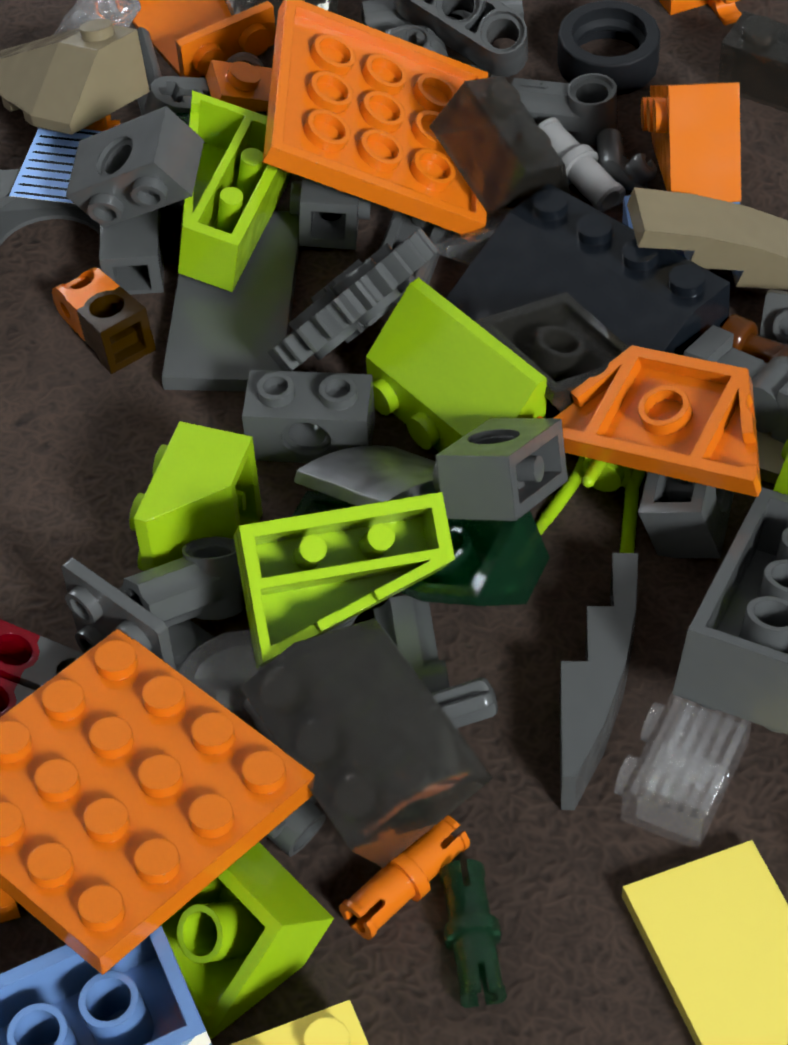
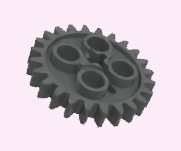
(353, 301)

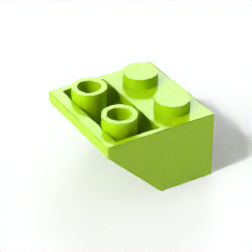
(198, 489)

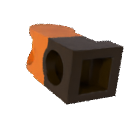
(105, 318)

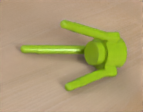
(606, 478)

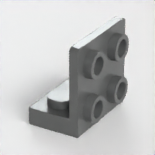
(102, 609)

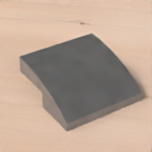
(369, 474)

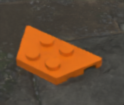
(668, 419)

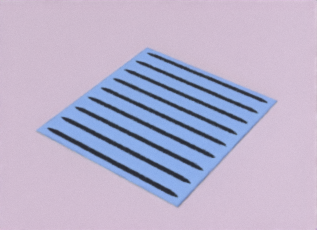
(48, 166)

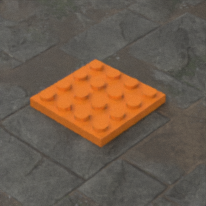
(358, 115)
(129, 797)

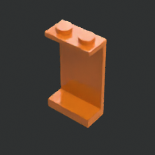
(204, 30)

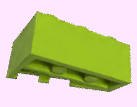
(230, 194)
(334, 564)

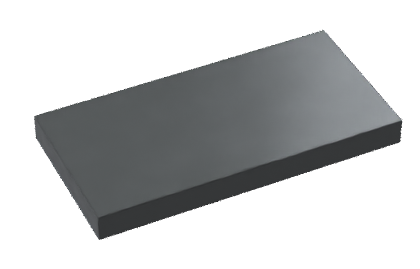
(227, 333)

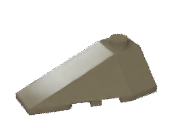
(74, 76)

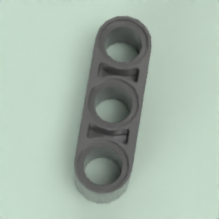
(476, 33)

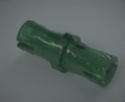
(472, 934)

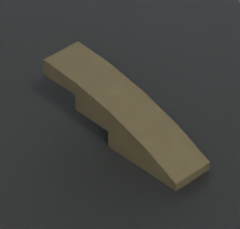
(714, 235)

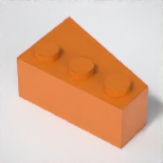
(696, 137)

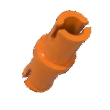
(404, 878)

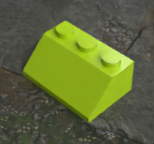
(447, 371)
(244, 936)

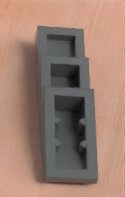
(595, 687)

